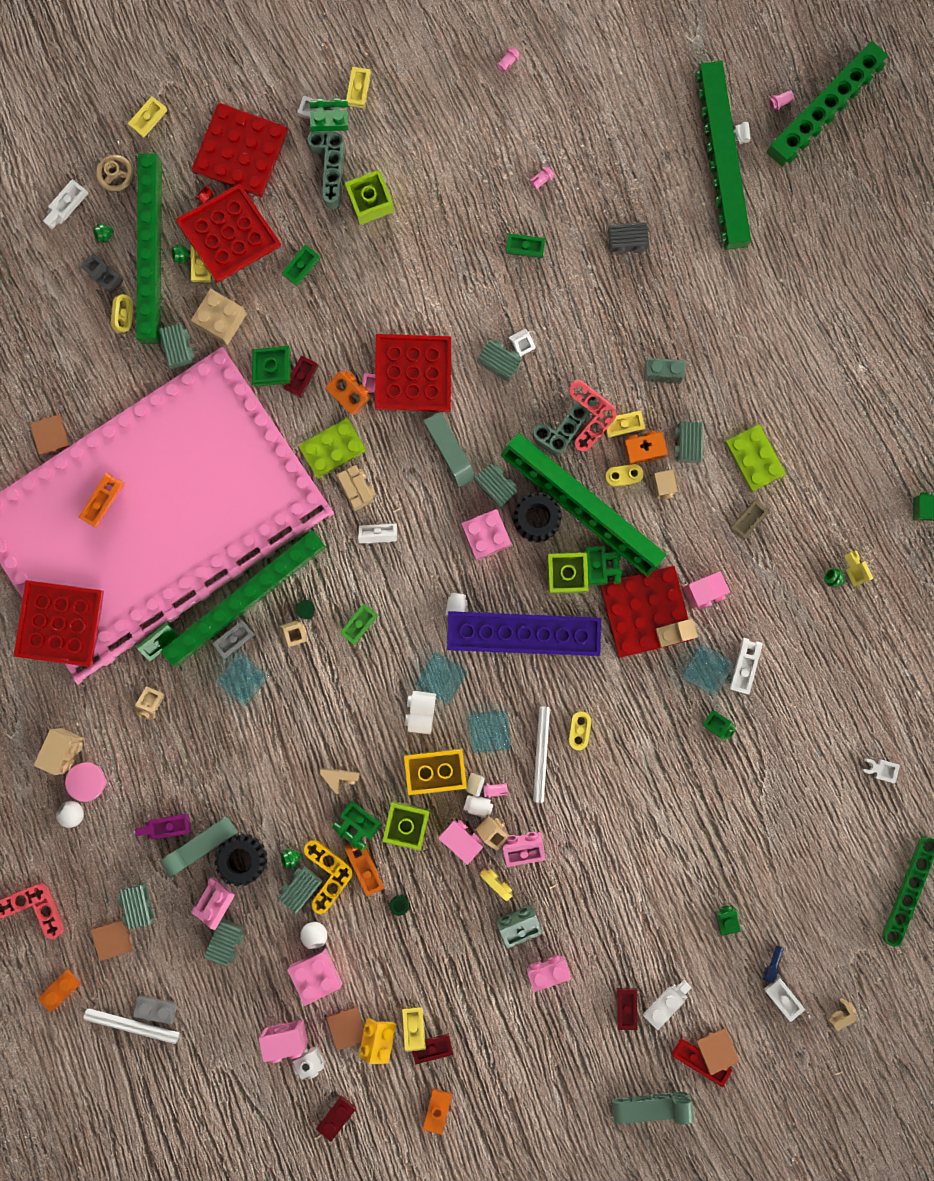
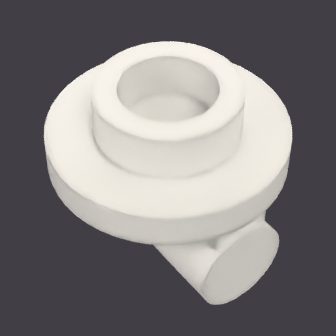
(742, 133)

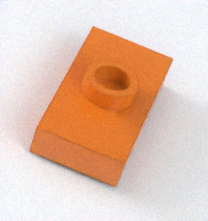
(437, 1111)

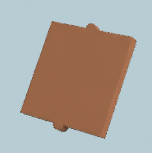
(49, 434)
(111, 940)
(346, 1028)
(717, 1051)

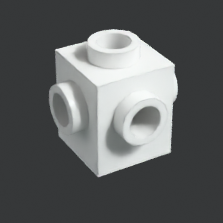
(308, 1063)

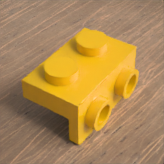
(377, 1041)

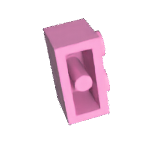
(460, 841)
(524, 849)
(548, 973)

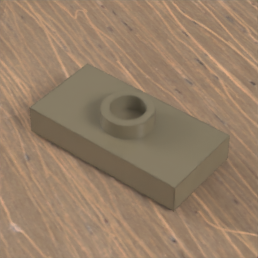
(749, 519)

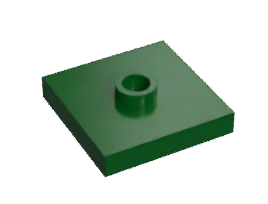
(271, 366)

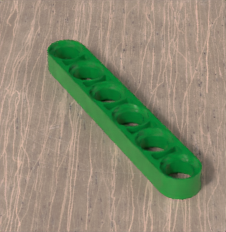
(906, 889)

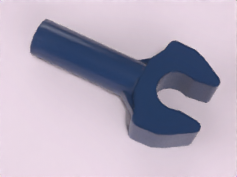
(771, 972)

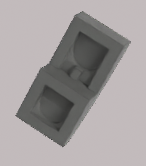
(101, 273)

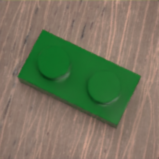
(525, 245)
(300, 265)
(157, 641)

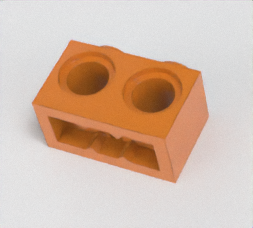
(345, 396)

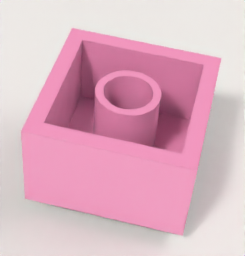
(486, 534)
(315, 976)
(283, 1041)

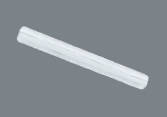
(541, 754)
(131, 1026)

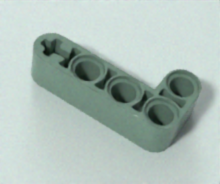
(330, 170)
(559, 434)
(450, 449)
(198, 847)
(653, 1107)

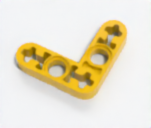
(334, 870)

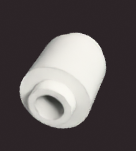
(456, 602)
(478, 806)

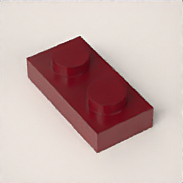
(301, 376)
(627, 1009)
(436, 1048)
(336, 1118)

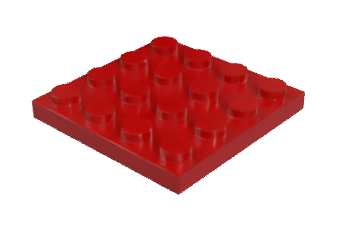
(239, 149)
(228, 233)
(413, 373)
(641, 607)
(58, 623)

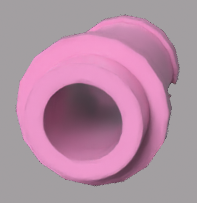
(509, 58)
(780, 100)
(543, 176)
(495, 790)

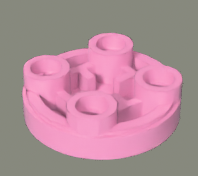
(85, 781)

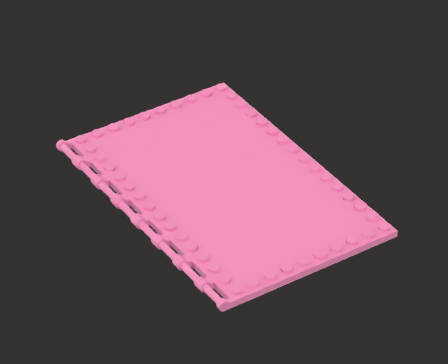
(199, 494)

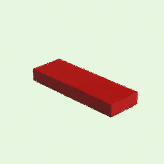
(691, 1056)

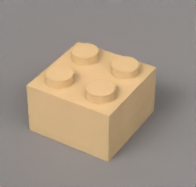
(218, 316)
(58, 751)

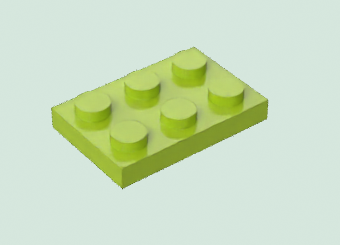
(332, 448)
(755, 458)

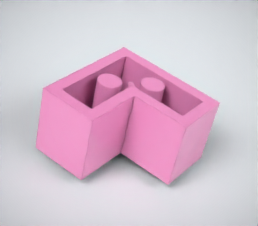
(704, 590)

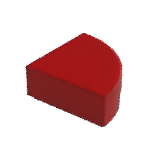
(203, 195)

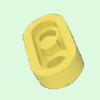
(123, 314)
(625, 477)
(579, 730)
(502, 889)

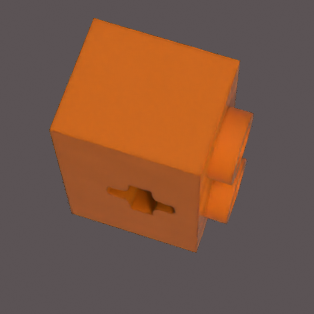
(637, 455)

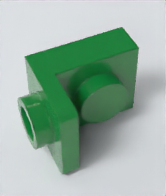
(719, 725)
(727, 920)

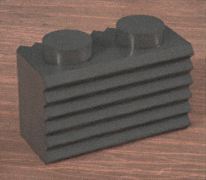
(628, 237)

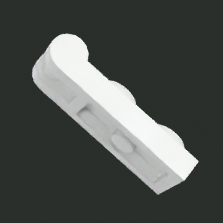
(745, 666)

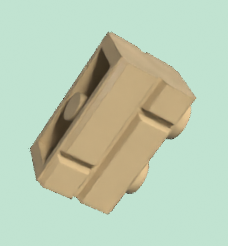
(355, 487)

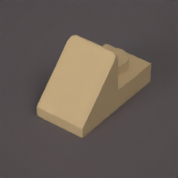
(676, 633)
(334, 777)

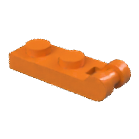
(101, 500)
(365, 870)

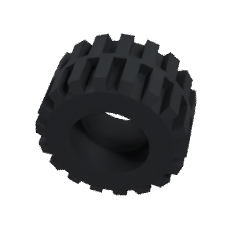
(541, 501)
(226, 867)

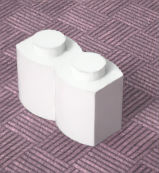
(421, 712)

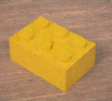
(435, 771)

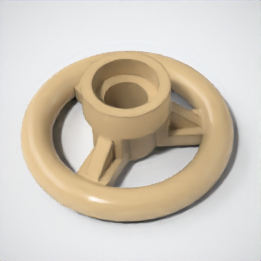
(109, 166)

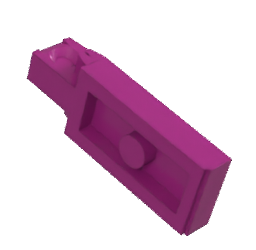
(165, 827)

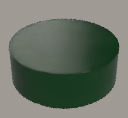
(305, 609)
(399, 905)

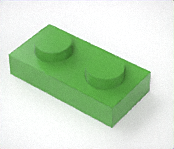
(359, 624)

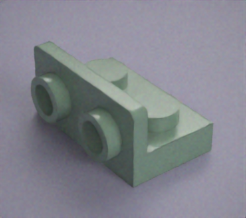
(519, 926)

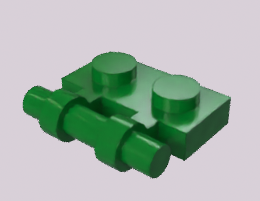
(330, 119)
(597, 566)
(361, 821)

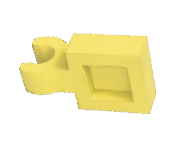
(858, 572)

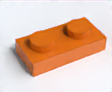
(59, 991)

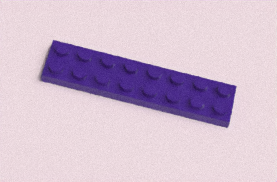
(523, 633)

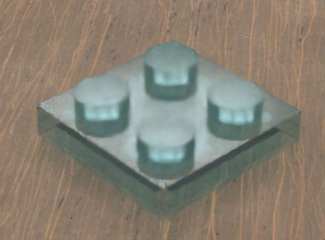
(707, 670)
(441, 678)
(242, 679)
(490, 731)

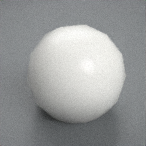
(70, 814)
(313, 935)

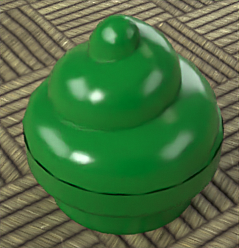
(102, 233)
(180, 253)
(834, 577)
(290, 858)

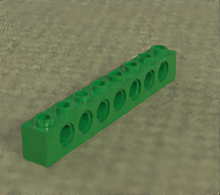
(871, 56)

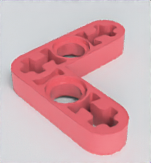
(597, 410)
(38, 903)

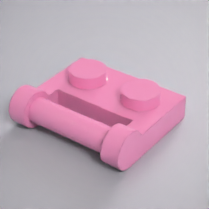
(217, 905)

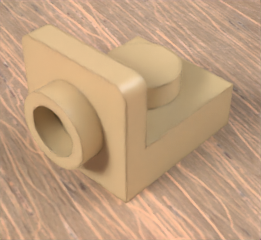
(148, 703)
(843, 1018)

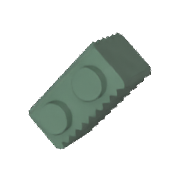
(176, 346)
(499, 360)
(664, 370)
(689, 442)
(495, 485)
(300, 889)
(136, 906)
(224, 942)

